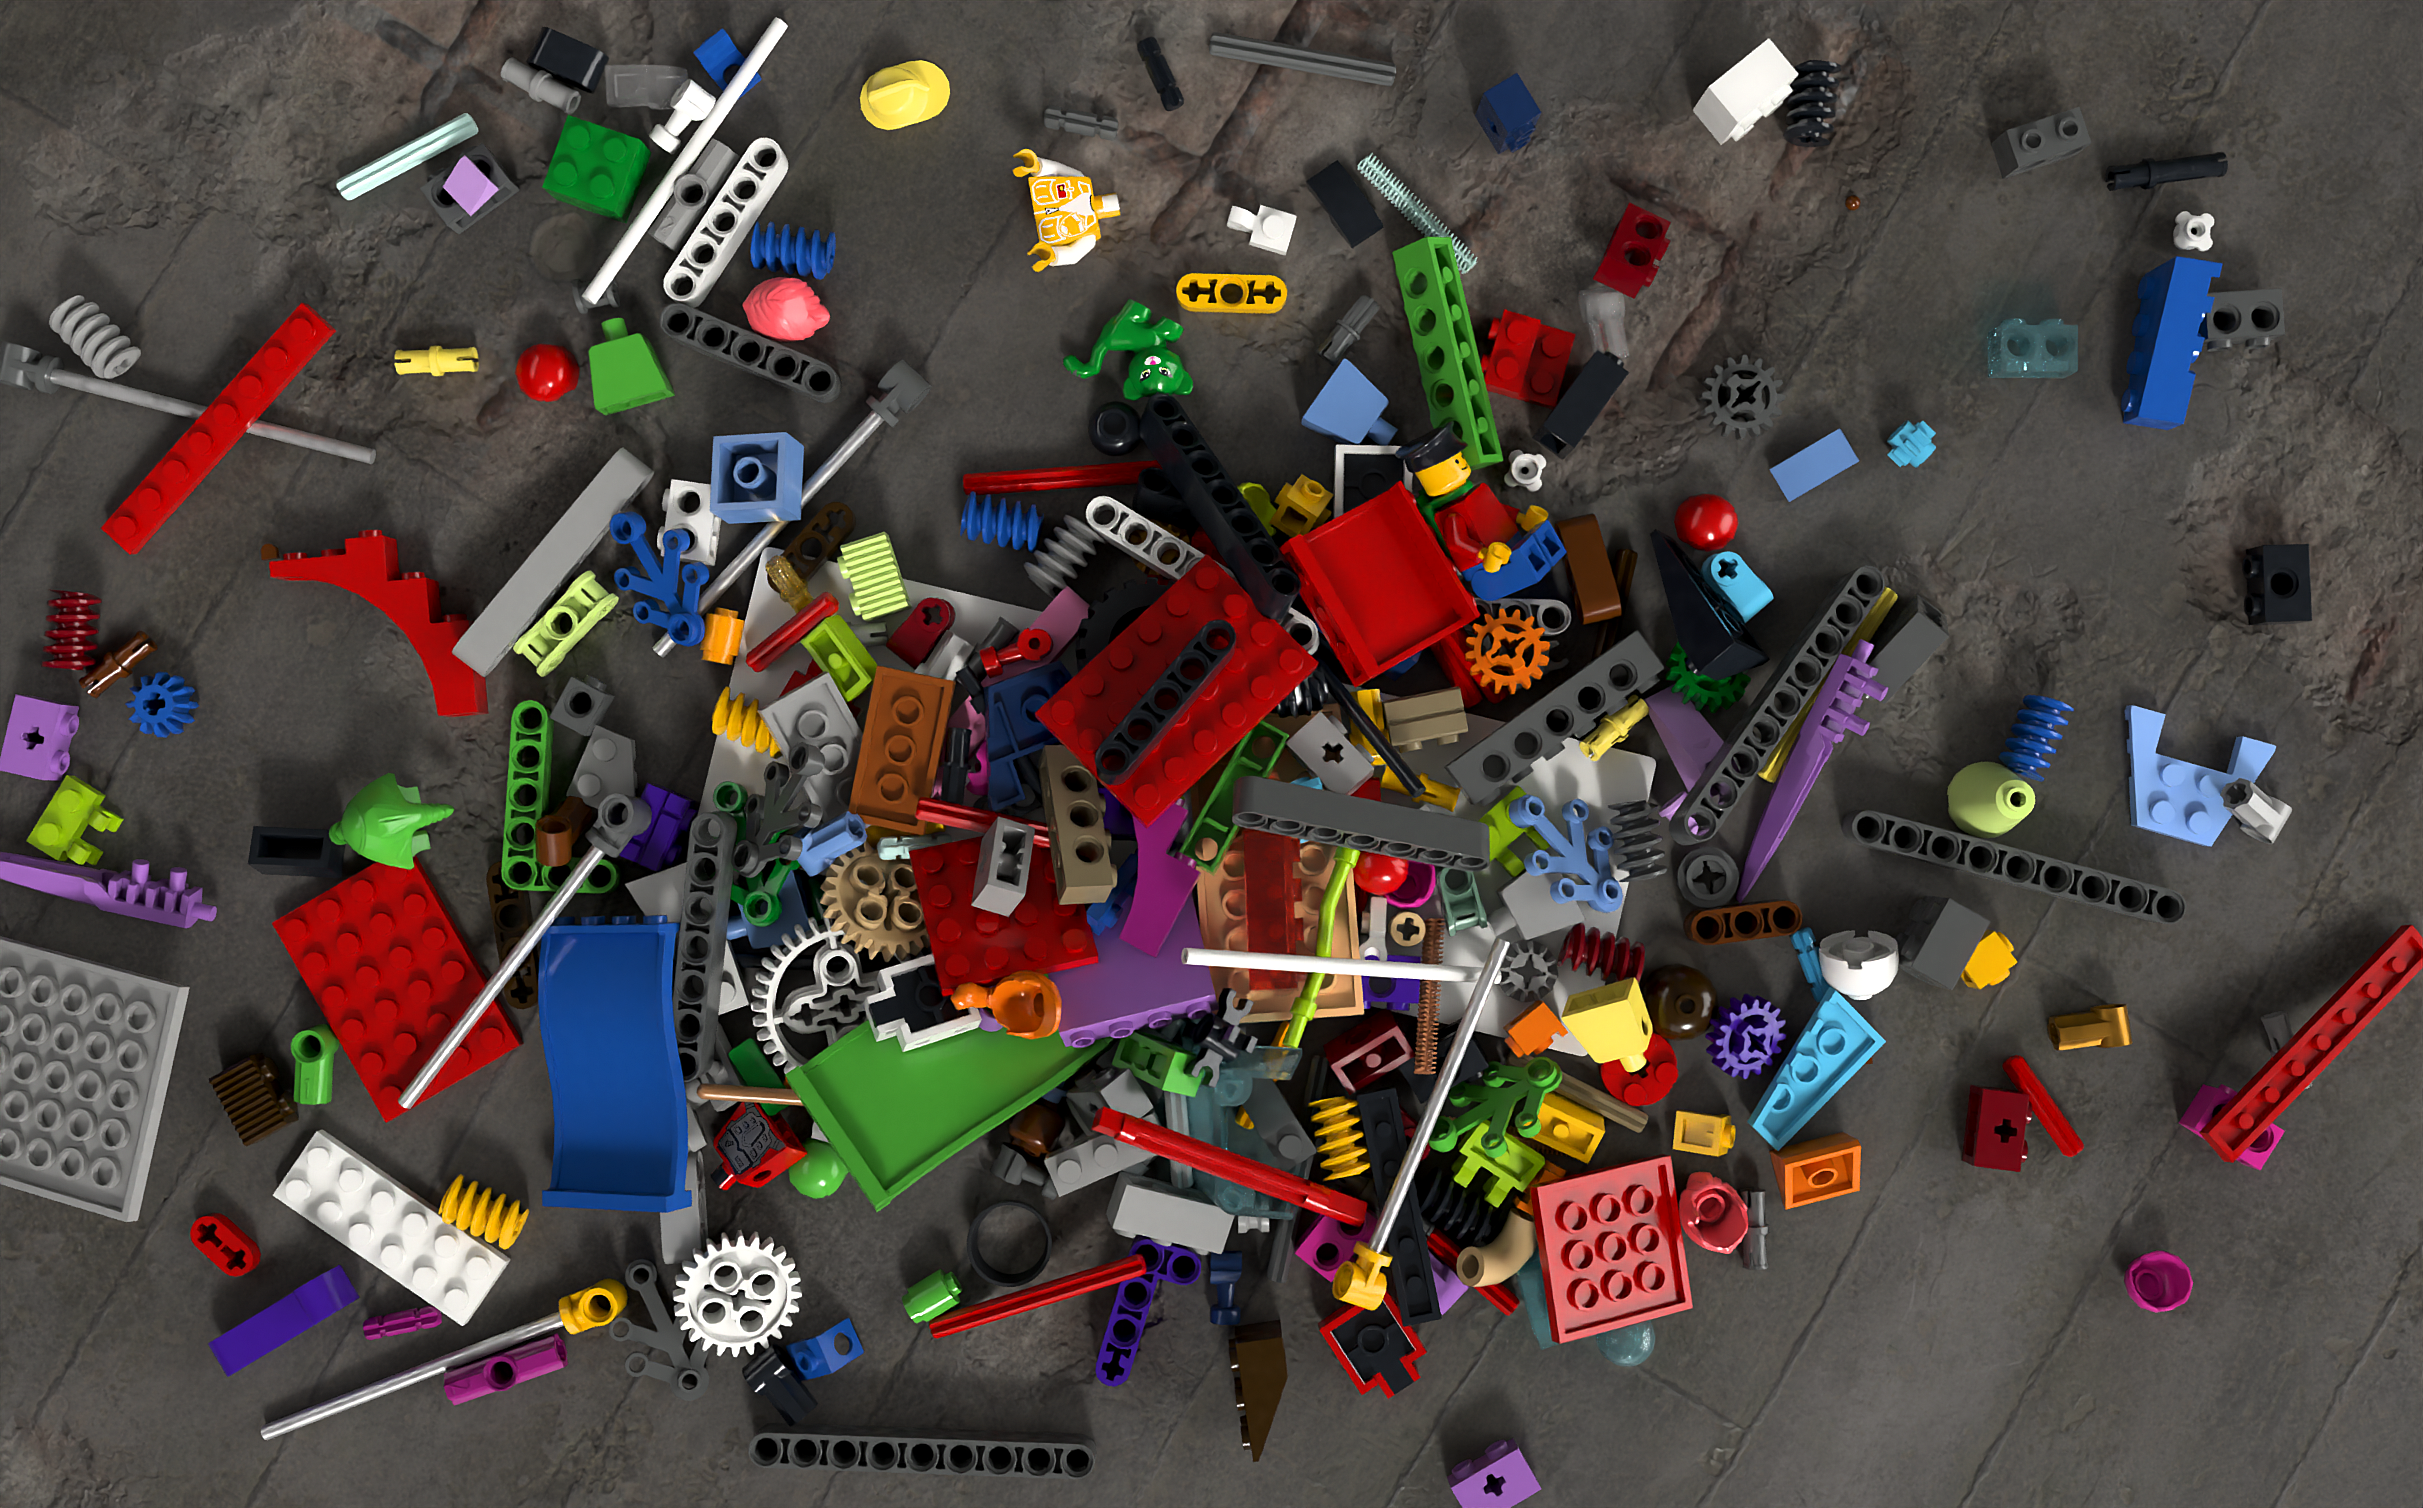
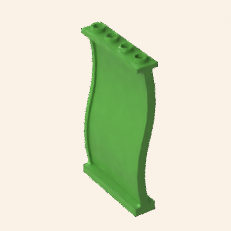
(913, 1109)

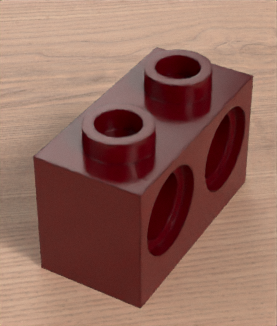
(1632, 251)

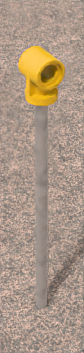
(1361, 1281)
(576, 1312)

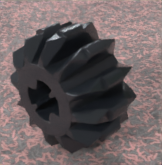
(1306, 697)

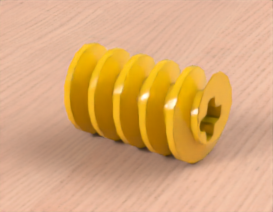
(743, 722)
(1339, 1137)
(482, 1213)

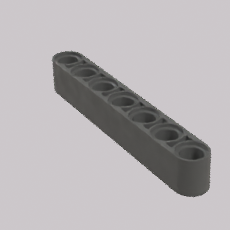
(1360, 824)
(713, 930)

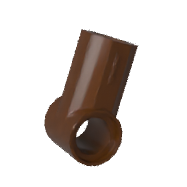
(560, 830)

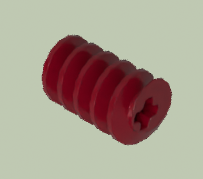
(71, 630)
(1602, 953)

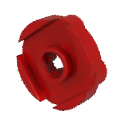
(1653, 1085)

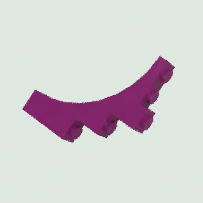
(1161, 882)

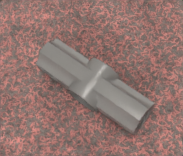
(710, 175)

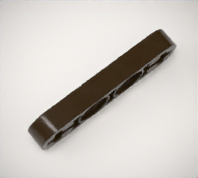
(508, 935)

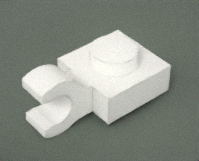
(1269, 228)
(1374, 926)

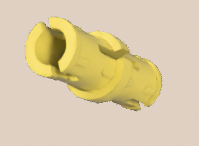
(436, 360)
(1614, 728)

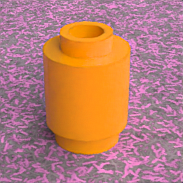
(722, 636)

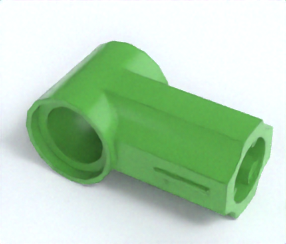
(314, 1068)

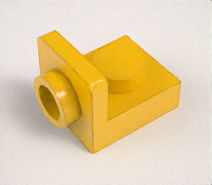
(1703, 1133)

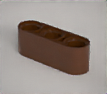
(1588, 569)
(1760, 925)

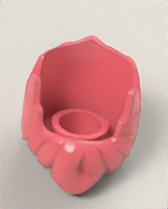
(785, 310)
(1712, 1213)

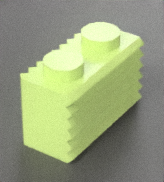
(874, 577)

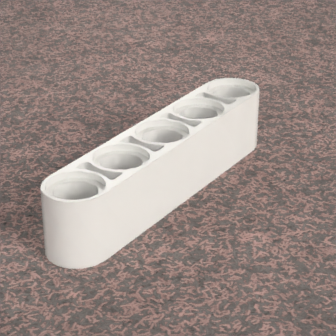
(726, 205)

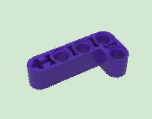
(1137, 1308)
(284, 1320)

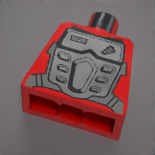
(754, 1147)

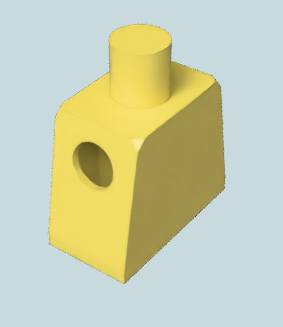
(1611, 1023)

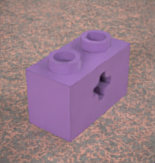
(22, 748)
(1506, 1464)

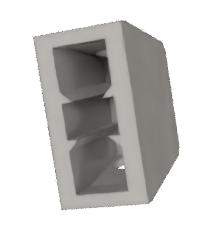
(1531, 907)

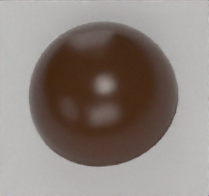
(1852, 202)

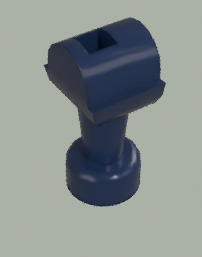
(1225, 1272)

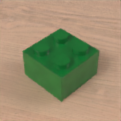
(597, 169)

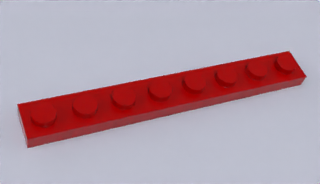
(218, 428)
(2315, 1045)

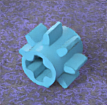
(1911, 443)

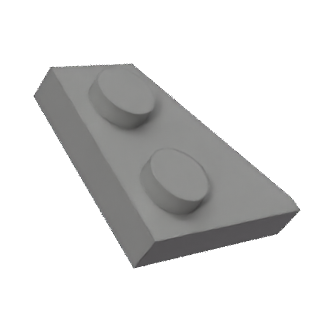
(605, 769)

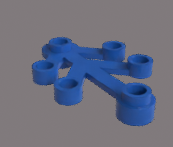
(683, 620)

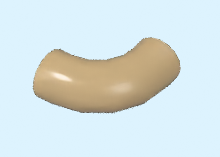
(1503, 1255)

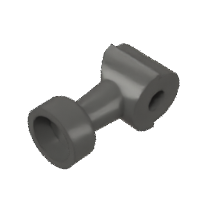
(1014, 1167)

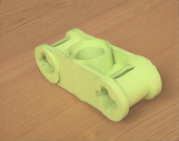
(546, 643)

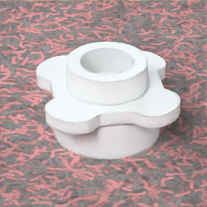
(2182, 233)
(1533, 463)

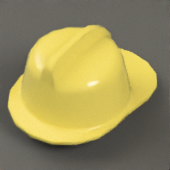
(904, 94)

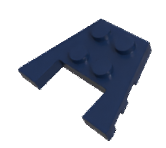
(1014, 729)

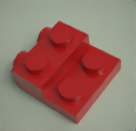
(1526, 359)

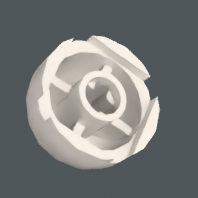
(1859, 964)

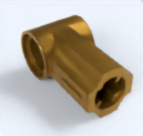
(2101, 1026)

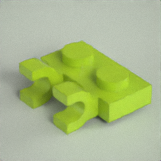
(66, 819)
(1504, 832)
(1512, 1169)

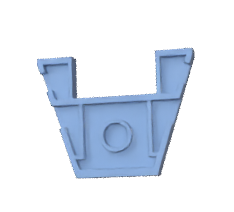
(2178, 795)

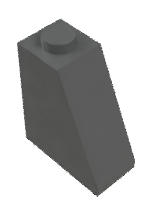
(1907, 644)

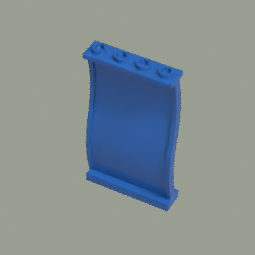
(613, 1065)

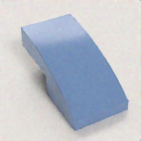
(1814, 465)

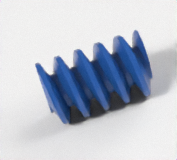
(792, 252)
(1002, 522)
(2034, 735)

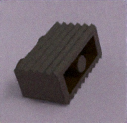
(254, 1098)

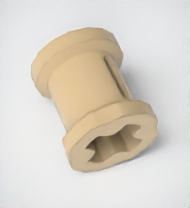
(1412, 938)

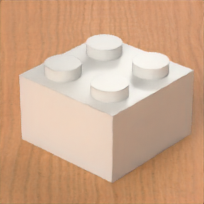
(1746, 93)

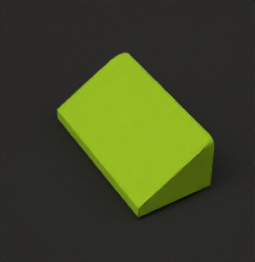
(842, 655)

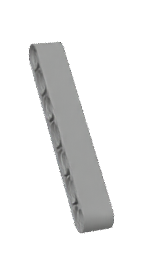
(552, 562)

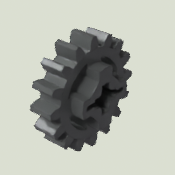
(1731, 386)

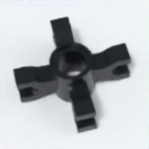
(1219, 1038)

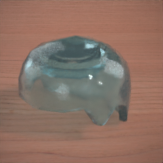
(1628, 1344)

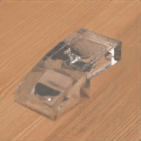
(643, 85)

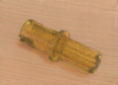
(791, 586)

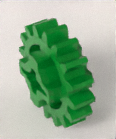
(1702, 688)

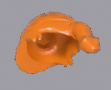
(1021, 1002)

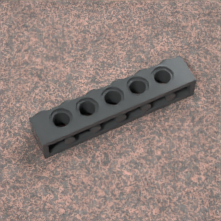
(1630, 653)

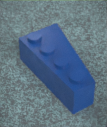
(2167, 341)

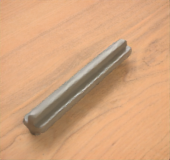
(1592, 1098)

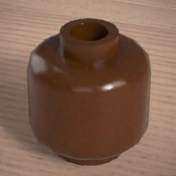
(1037, 1127)

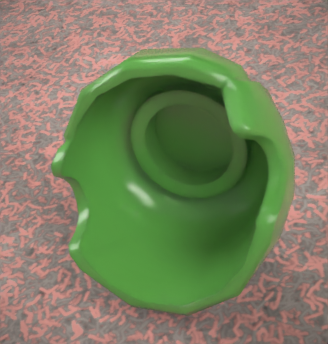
(818, 1171)

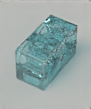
(2033, 358)

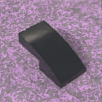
(1345, 204)

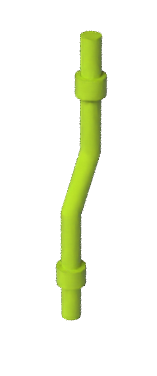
(1304, 1006)

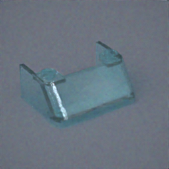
(1210, 1124)

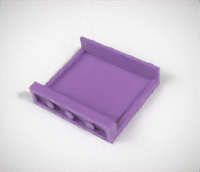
(1133, 988)

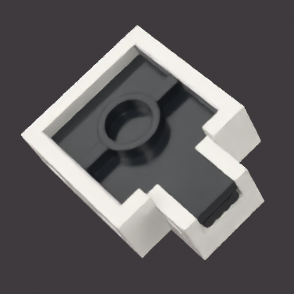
(1365, 473)
(914, 1006)

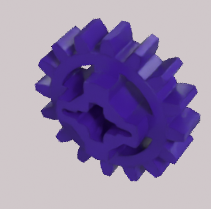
(1745, 1036)

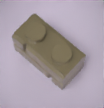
(1425, 717)

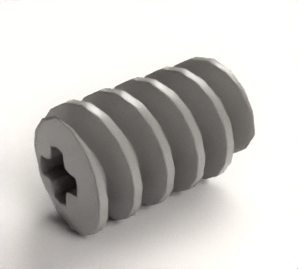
(93, 337)
(1062, 555)

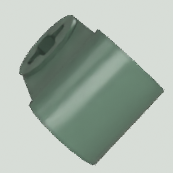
(1460, 902)

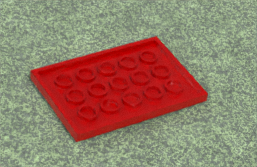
(1255, 680)
(394, 981)

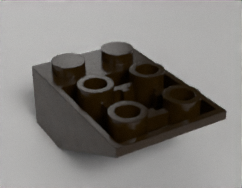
(1263, 1370)

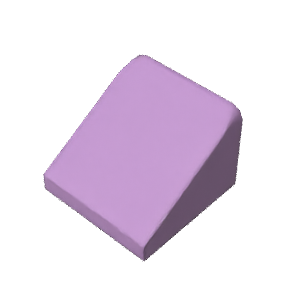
(469, 186)

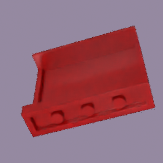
(1379, 584)

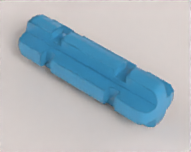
(1809, 961)

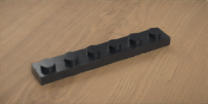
(1407, 1238)

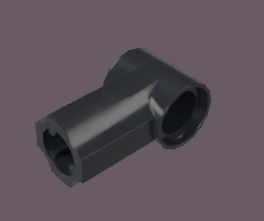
(775, 1378)

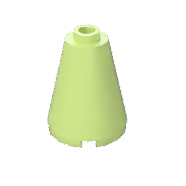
(1988, 799)

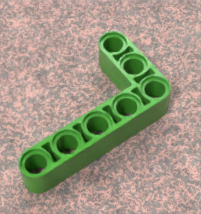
(518, 814)

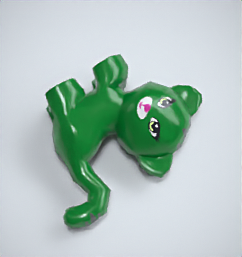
(1153, 367)

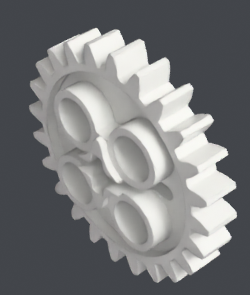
(725, 1326)

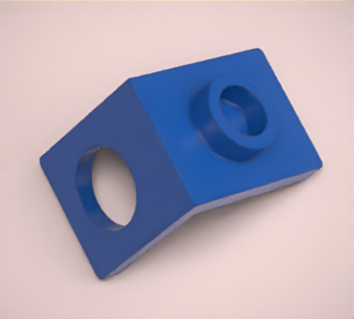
(718, 55)
(817, 1354)

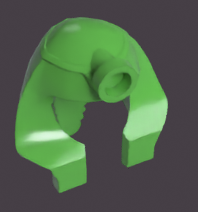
(384, 822)

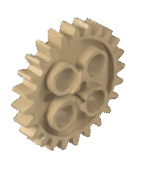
(850, 898)

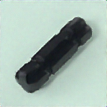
(1160, 74)

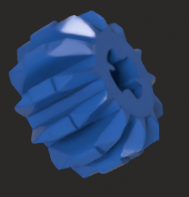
(148, 699)

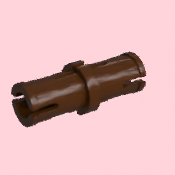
(118, 664)

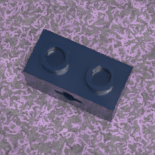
(1508, 114)

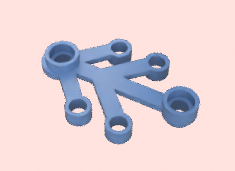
(1601, 889)

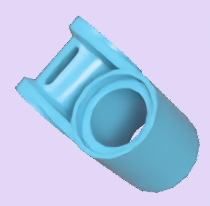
(1741, 588)

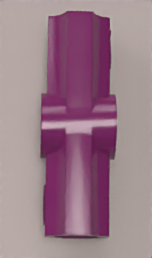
(485, 1375)

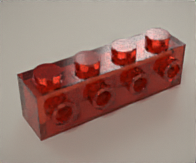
(1271, 906)

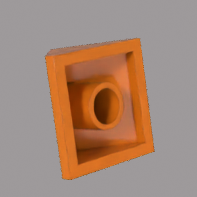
(1817, 1169)

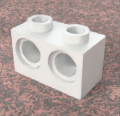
(701, 522)

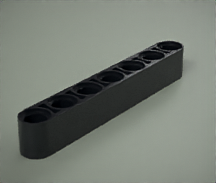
(1219, 506)

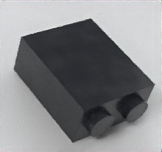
(1581, 403)

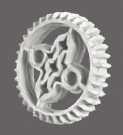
(822, 1003)

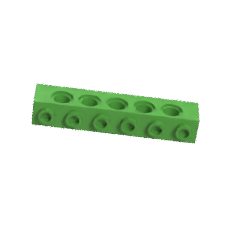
(1447, 346)

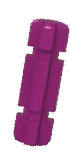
(401, 1322)

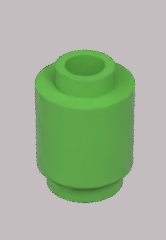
(932, 1296)

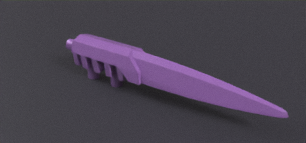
(1811, 749)
(121, 893)

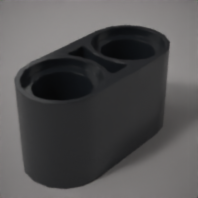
(568, 59)

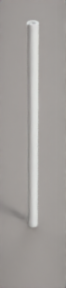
(684, 161)
(1331, 965)

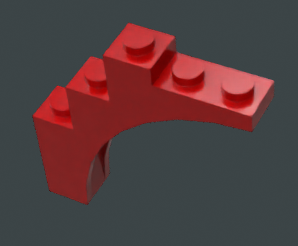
(413, 604)

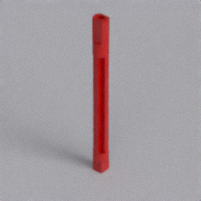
(1230, 1166)

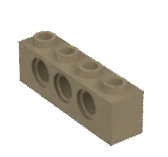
(1075, 880)

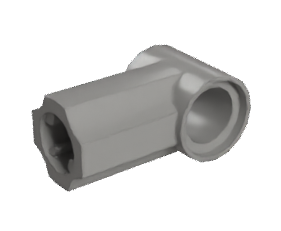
(2259, 813)

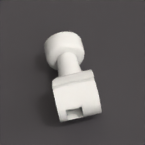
(689, 104)

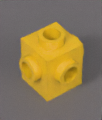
(1301, 507)

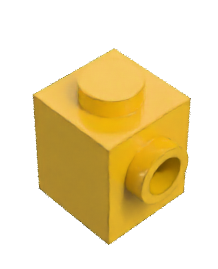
(1989, 961)

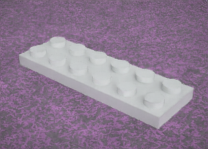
(391, 1227)

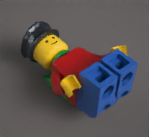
(1473, 522)

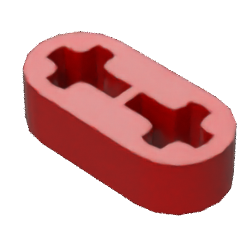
(222, 1248)

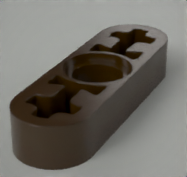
(809, 532)

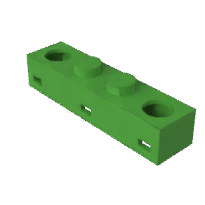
(1216, 816)

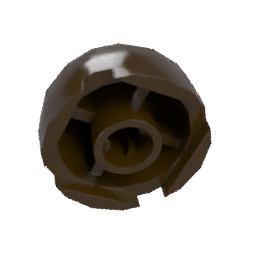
(1680, 1002)

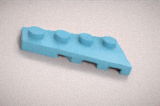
(1819, 1064)

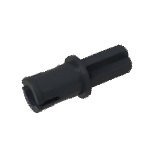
(955, 765)

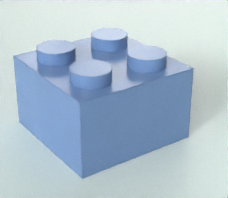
(756, 478)

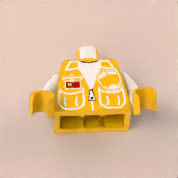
(1063, 210)

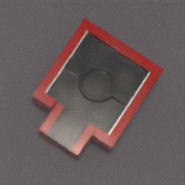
(1374, 1346)

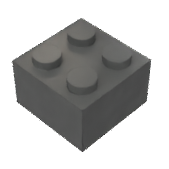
(1939, 940)

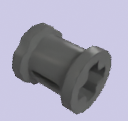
(609, 297)

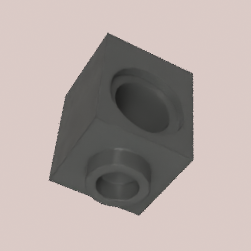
(566, 707)

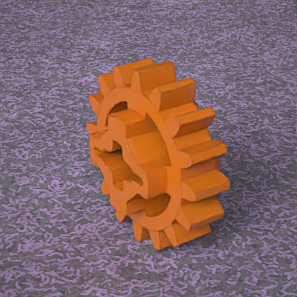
(1499, 636)

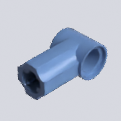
(829, 841)

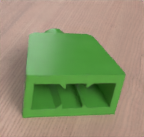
(625, 370)

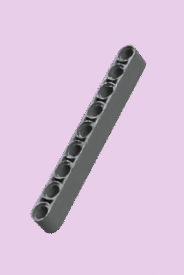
(1763, 713)
(2030, 872)
(906, 1459)

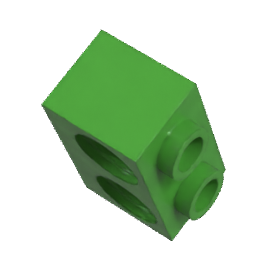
(1157, 1062)

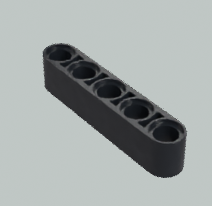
(1169, 683)

